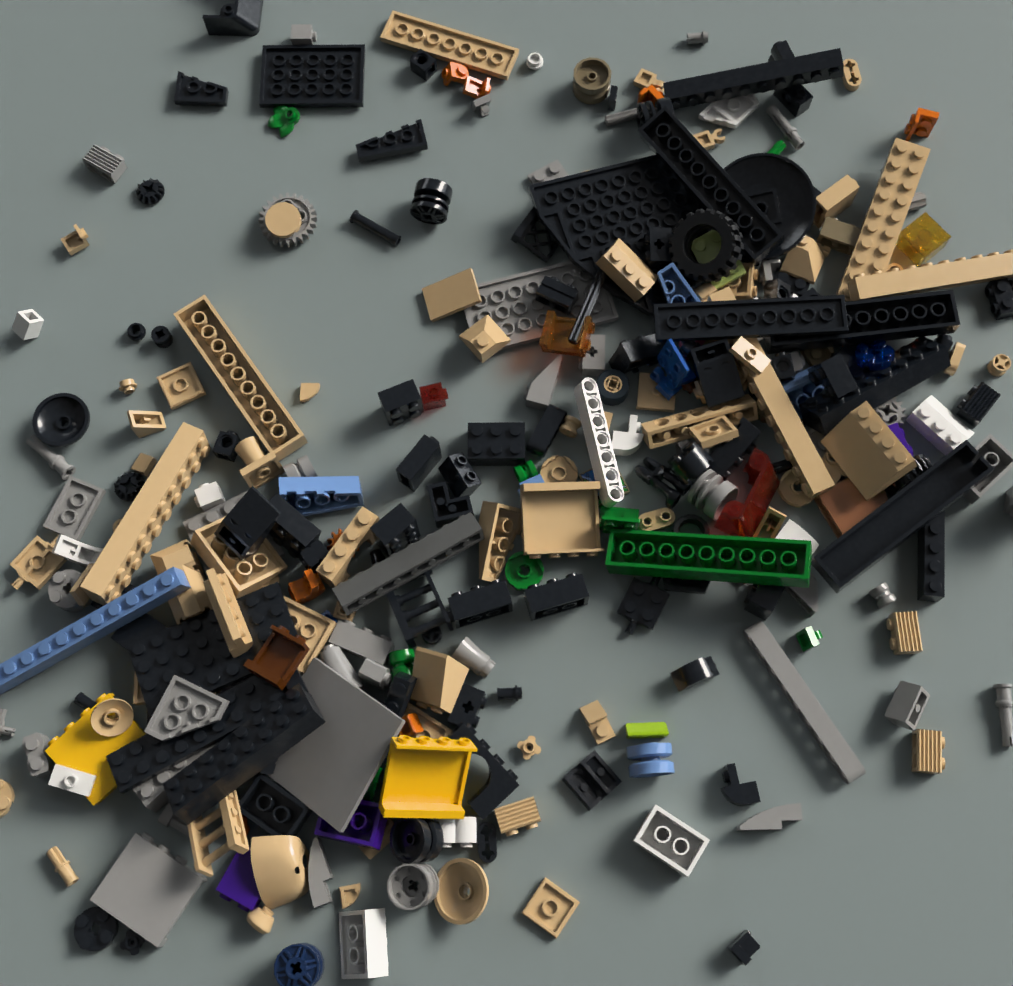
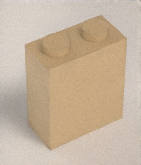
(835, 199)

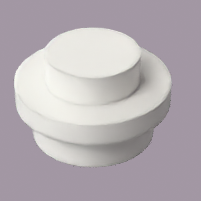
(534, 61)

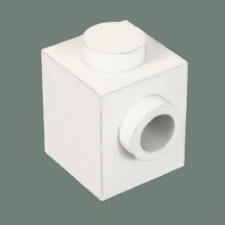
(27, 324)
(208, 496)

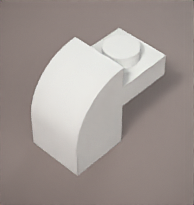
(628, 442)

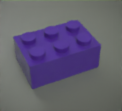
(363, 830)

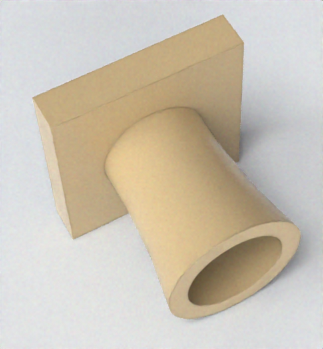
(259, 467)

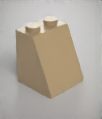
(437, 680)

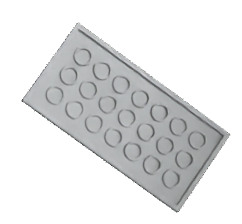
(513, 304)

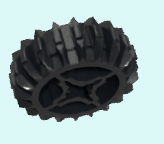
(922, 465)

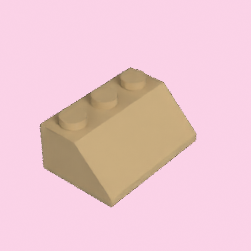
(627, 270)

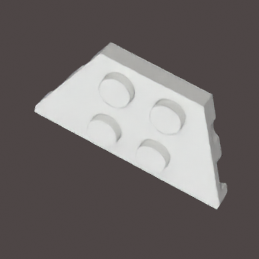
(730, 112)

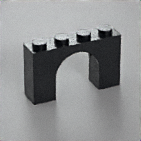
(499, 782)

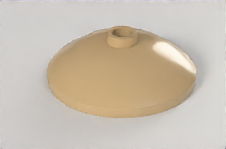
(452, 898)

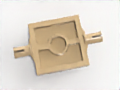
(36, 563)

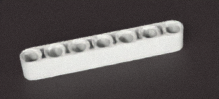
(588, 395)

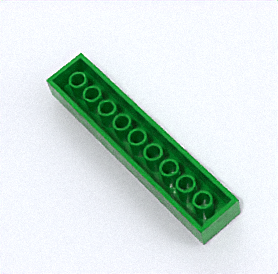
(709, 557)

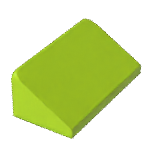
(646, 730)

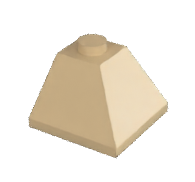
(804, 261)
(484, 338)

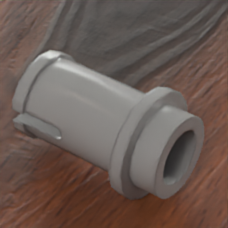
(697, 38)

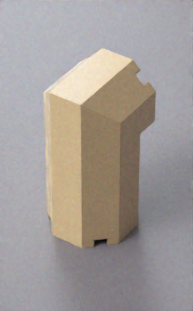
(194, 600)

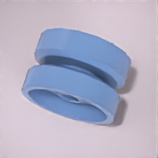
(650, 757)

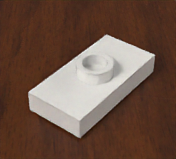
(72, 780)

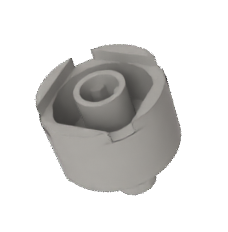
(59, 591)

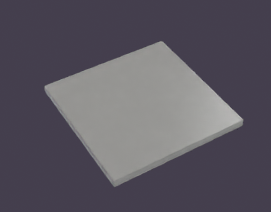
(343, 755)

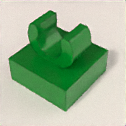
(808, 638)

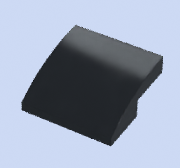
(591, 780)

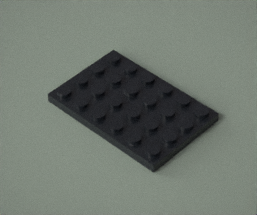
(312, 76)

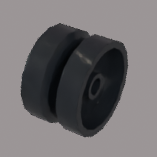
(416, 839)

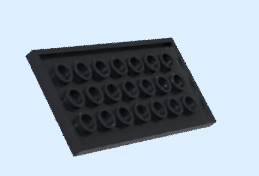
(199, 650)

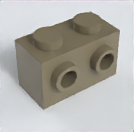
(838, 235)

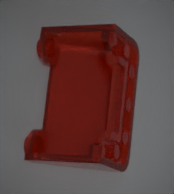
(741, 518)

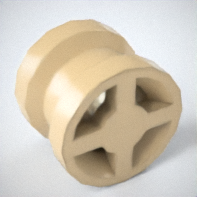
(999, 360)
(570, 426)

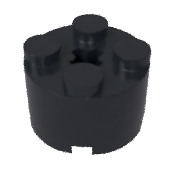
(690, 462)

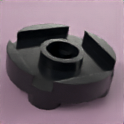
(87, 938)

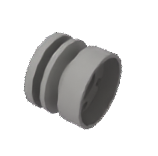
(712, 493)
(402, 881)

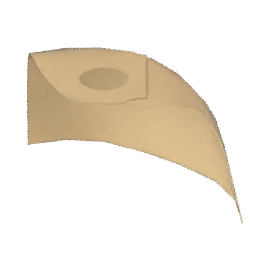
(274, 868)

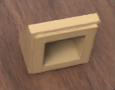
(144, 464)

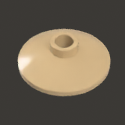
(114, 724)

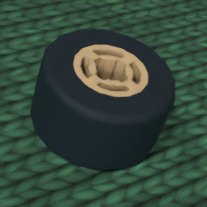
(611, 394)

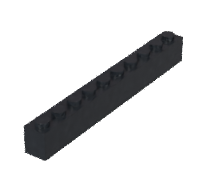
(755, 79)

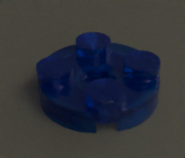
(874, 354)

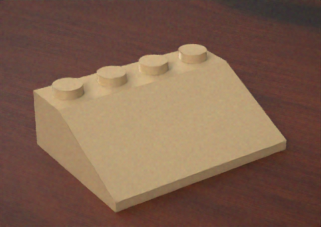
(868, 451)
(243, 575)

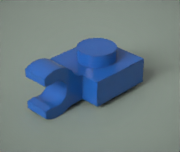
(664, 386)

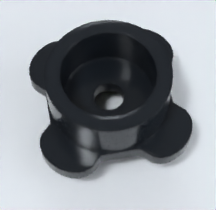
(138, 942)

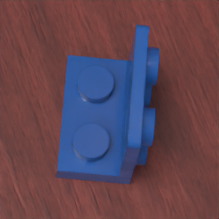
(675, 365)

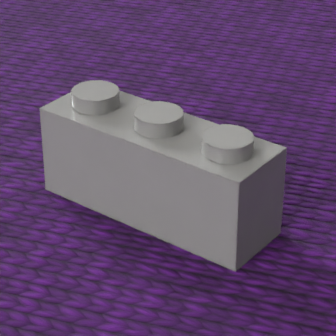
(361, 642)

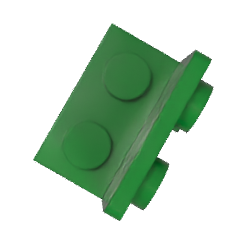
(618, 518)

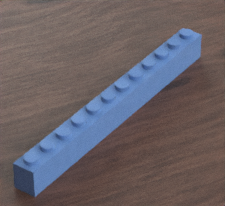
(92, 627)

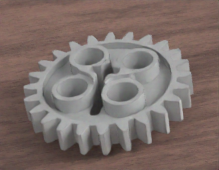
(306, 211)

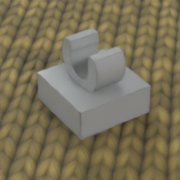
(482, 105)

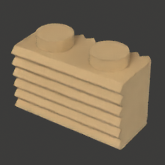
(904, 633)
(927, 751)
(517, 815)

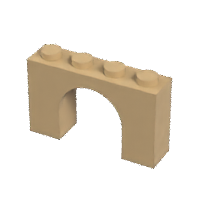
(334, 566)

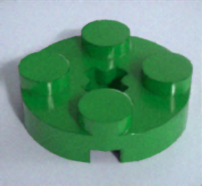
(514, 566)

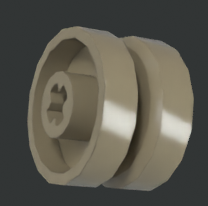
(591, 80)

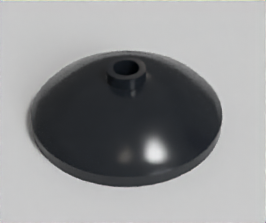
(54, 413)

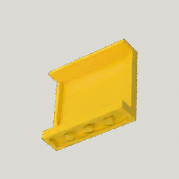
(87, 750)
(425, 777)

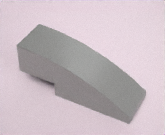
(772, 818)
(318, 873)

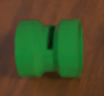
(525, 471)

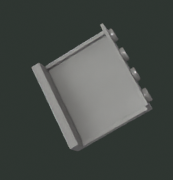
(148, 888)

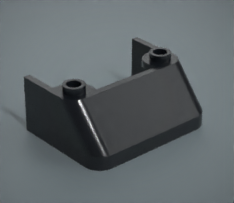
(236, 19)

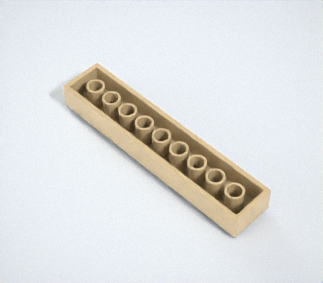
(886, 211)
(240, 378)
(146, 515)

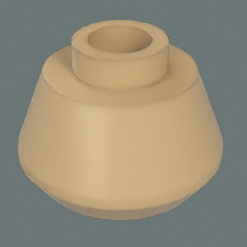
(261, 919)

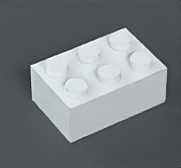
(671, 840)

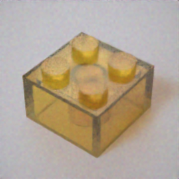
(922, 239)

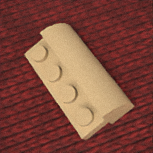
(228, 613)

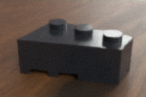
(732, 452)

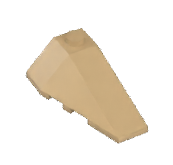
(500, 527)

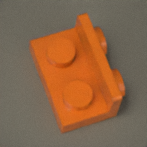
(921, 123)

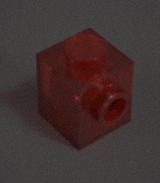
(433, 396)

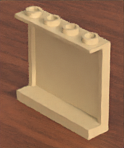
(560, 519)

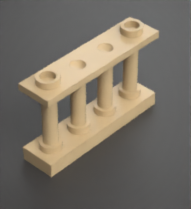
(232, 826)

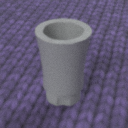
(473, 658)

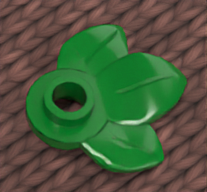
(283, 121)

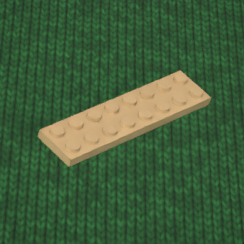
(450, 45)

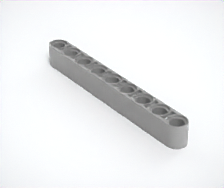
(804, 702)

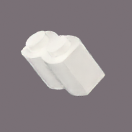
(459, 831)

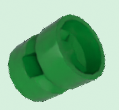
(402, 661)

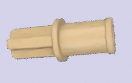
(62, 866)

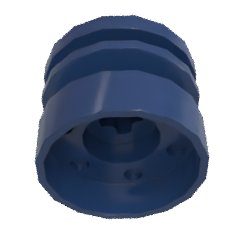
(311, 964)

